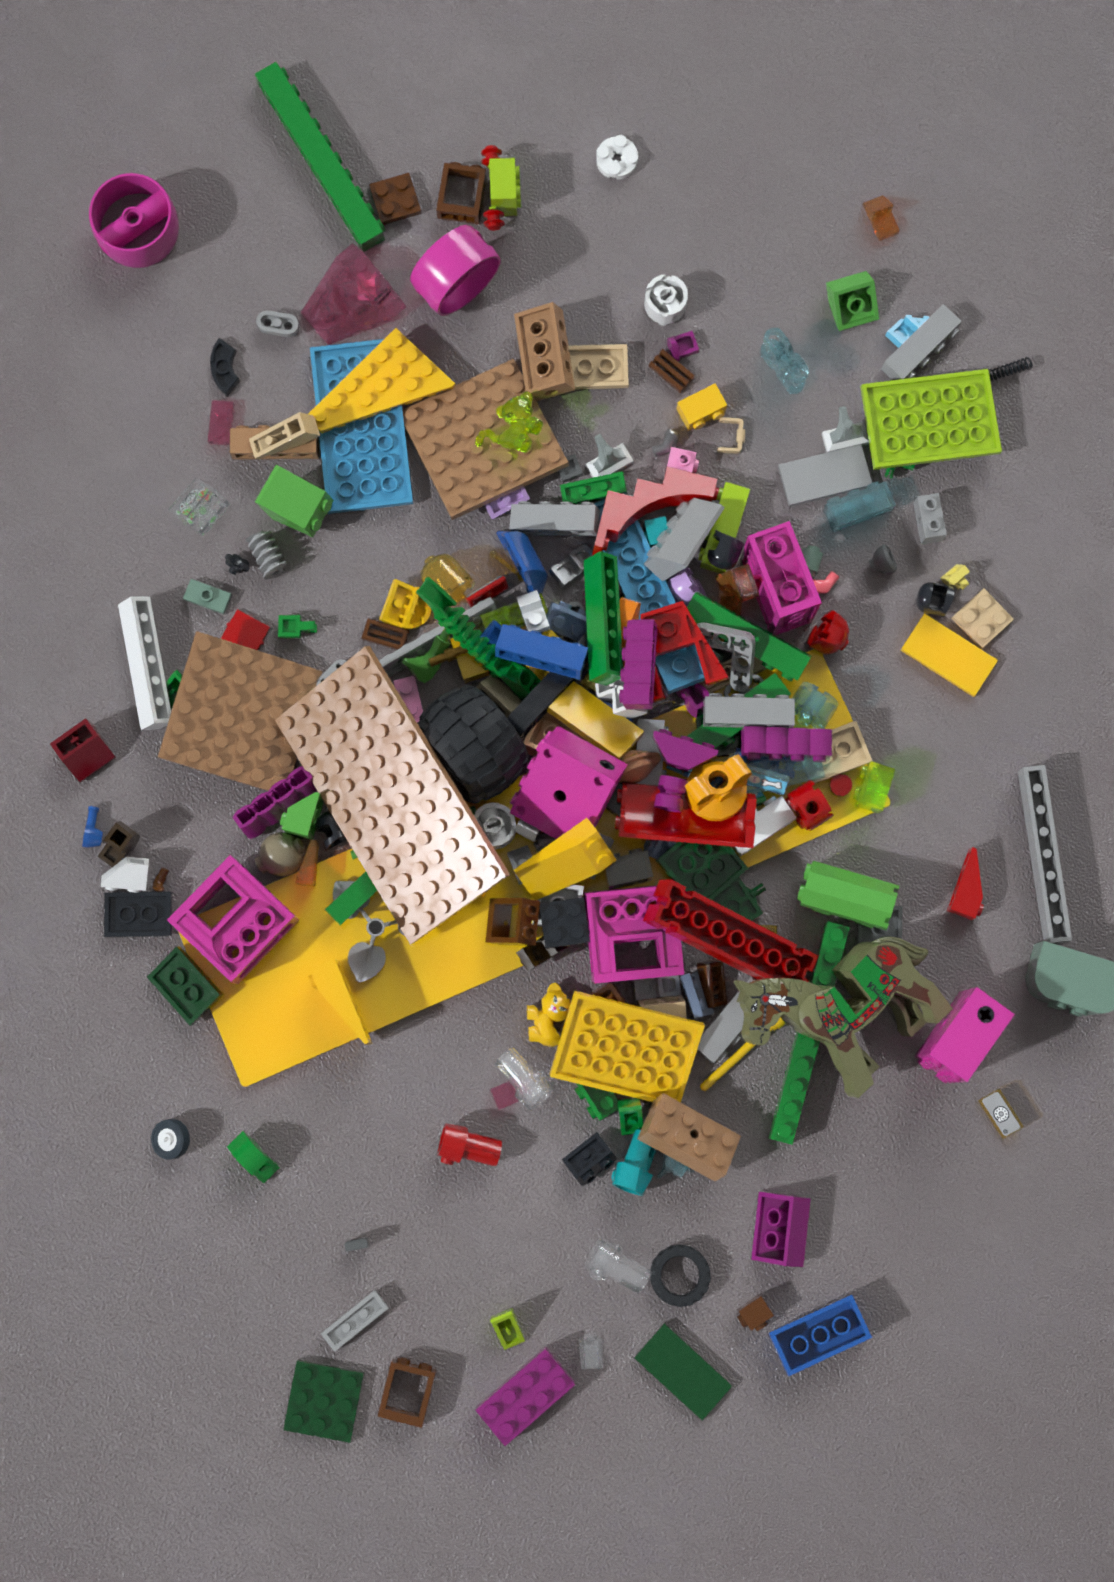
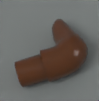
(158, 883)

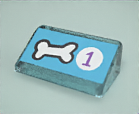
(768, 780)

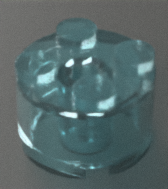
(813, 706)

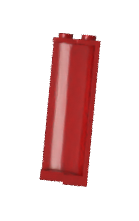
(644, 821)

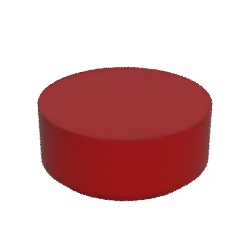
(840, 785)

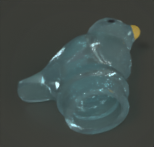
(671, 1165)

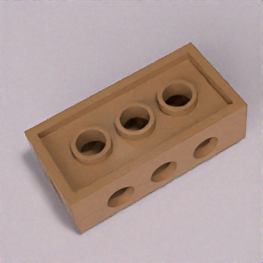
(544, 351)

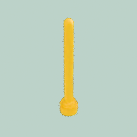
(731, 1061)

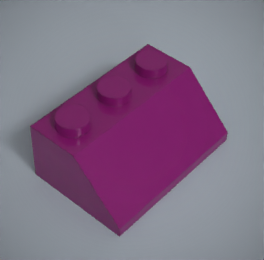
(781, 1229)

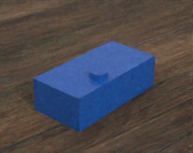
(820, 1335)

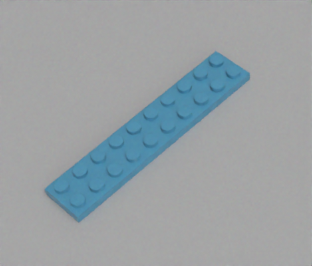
(638, 583)

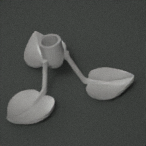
(365, 958)

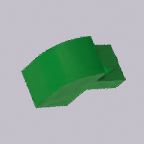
(252, 1157)

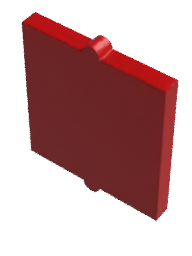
(245, 631)

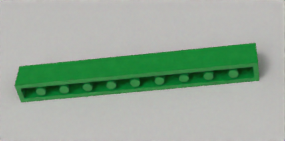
(320, 157)
(805, 1048)

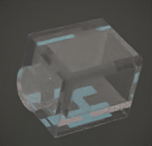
(591, 1352)

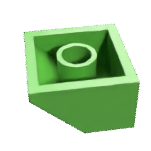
(853, 300)
(302, 817)

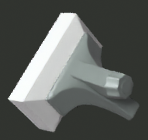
(845, 434)
(609, 459)

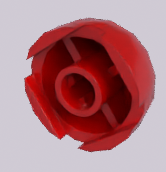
(830, 635)

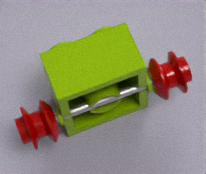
(503, 187)

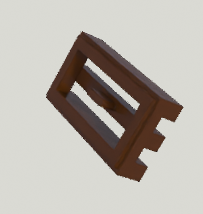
(658, 359)
(367, 629)

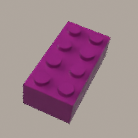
(525, 1396)

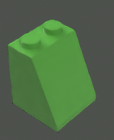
(294, 501)

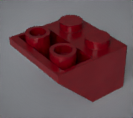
(83, 750)

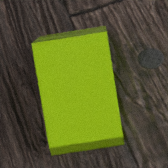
(507, 1328)

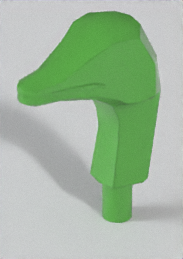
(420, 665)

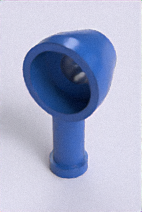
(92, 835)

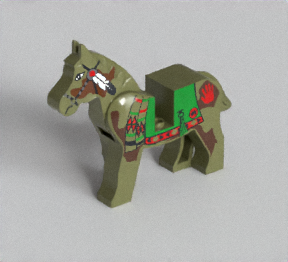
(873, 976)

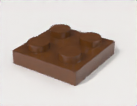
(395, 198)

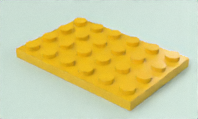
(626, 1048)

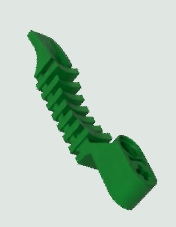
(517, 677)

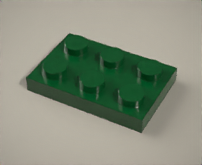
(184, 985)

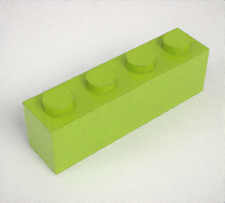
(734, 500)

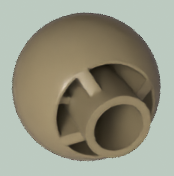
(280, 854)

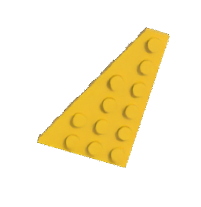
(384, 379)

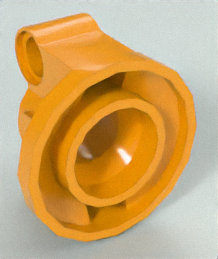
(718, 803)

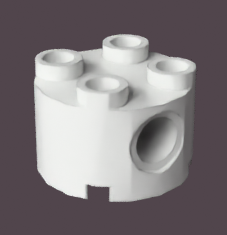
(666, 299)
(496, 823)

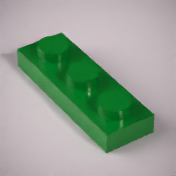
(593, 488)

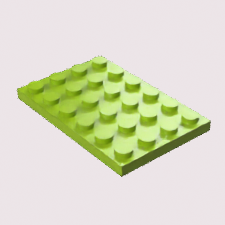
(930, 419)

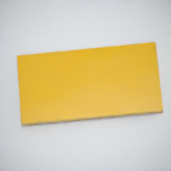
(949, 655)
(595, 721)

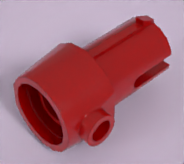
(459, 1143)

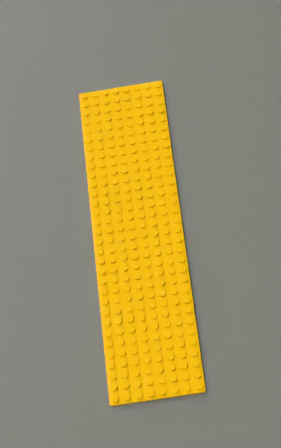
(281, 1020)

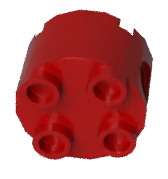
(818, 810)

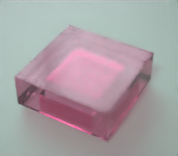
(504, 1095)

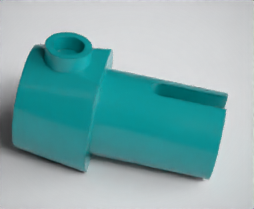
(633, 1173)

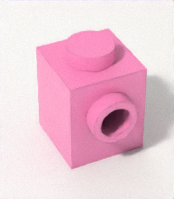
(683, 460)

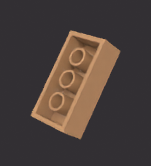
(689, 1137)

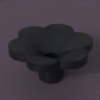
(236, 563)

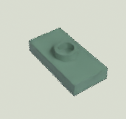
(207, 596)

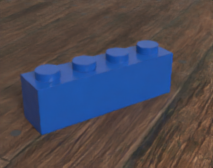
(541, 651)

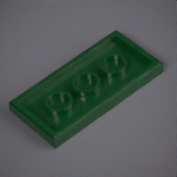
(683, 1371)

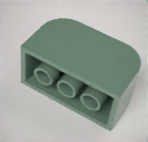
(1070, 980)

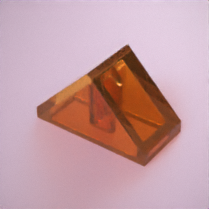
(739, 583)

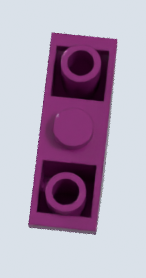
(682, 752)

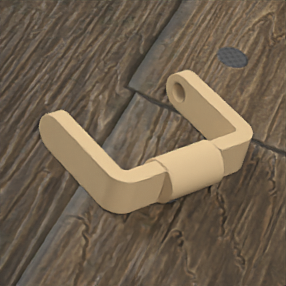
(740, 439)

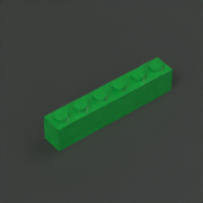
(603, 618)
(768, 648)
(725, 735)

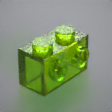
(874, 786)

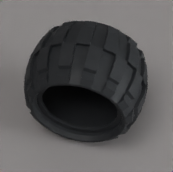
(474, 742)

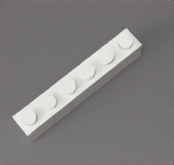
(145, 662)

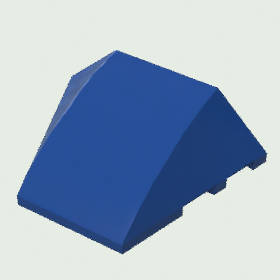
(524, 559)

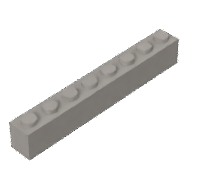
(1044, 854)

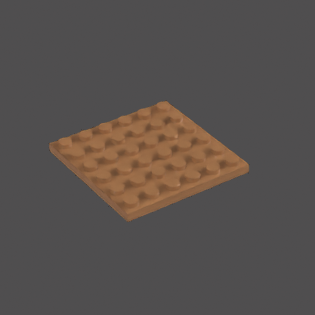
(446, 433)
(229, 712)

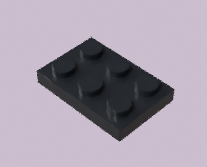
(137, 914)

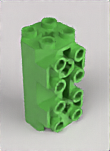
(848, 895)

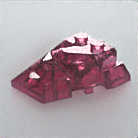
(350, 298)

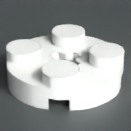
(606, 152)

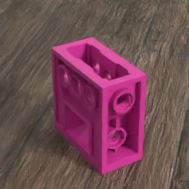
(782, 579)
(234, 928)
(627, 928)

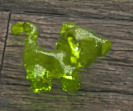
(518, 414)

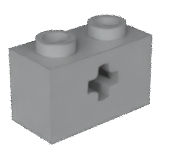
(929, 518)

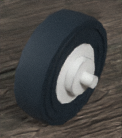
(170, 1139)

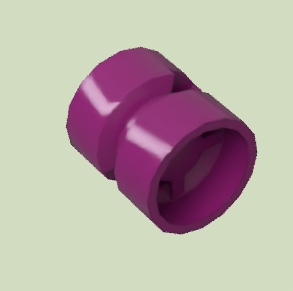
(670, 793)

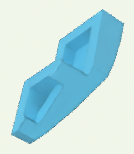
(904, 329)

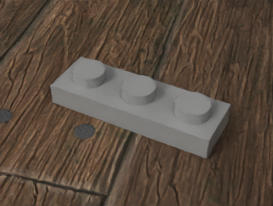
(354, 1320)

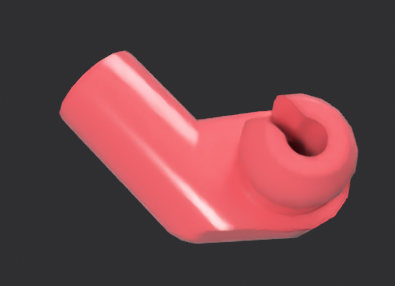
(825, 586)

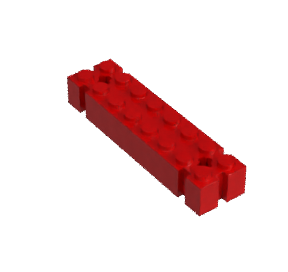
(726, 934)

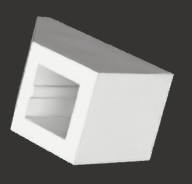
(127, 874)

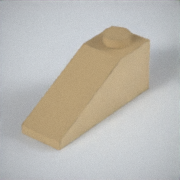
(285, 435)

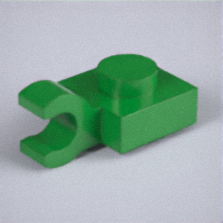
(292, 625)

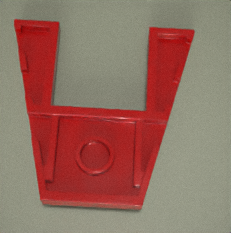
(679, 630)

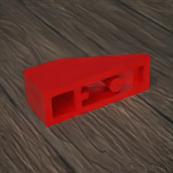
(968, 890)

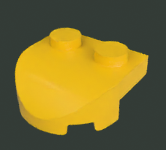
(404, 607)

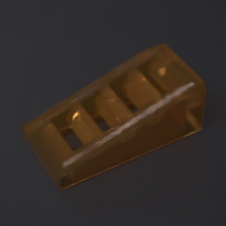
(308, 869)

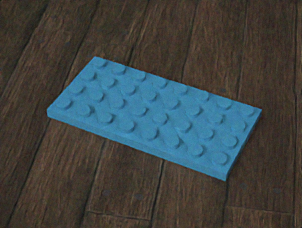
(367, 458)

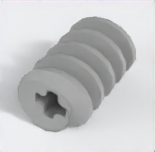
(266, 554)

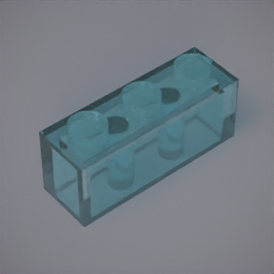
(859, 506)

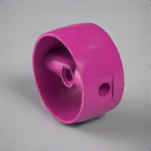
(148, 213)
(455, 270)

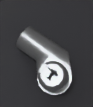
(670, 440)

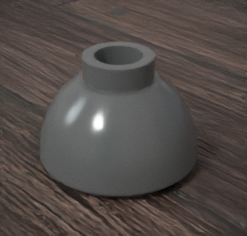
(883, 560)

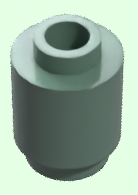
(813, 559)

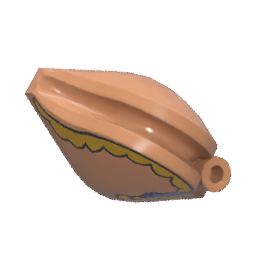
(639, 765)

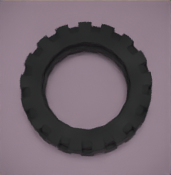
(703, 1282)

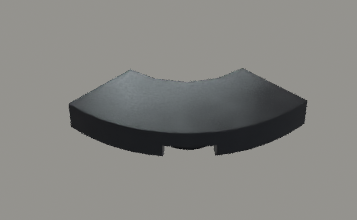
(222, 367)

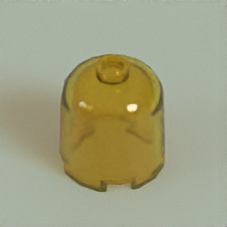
(448, 575)

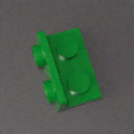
(601, 1102)

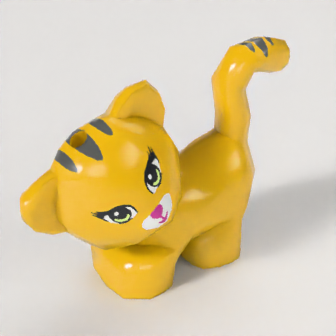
(553, 1009)

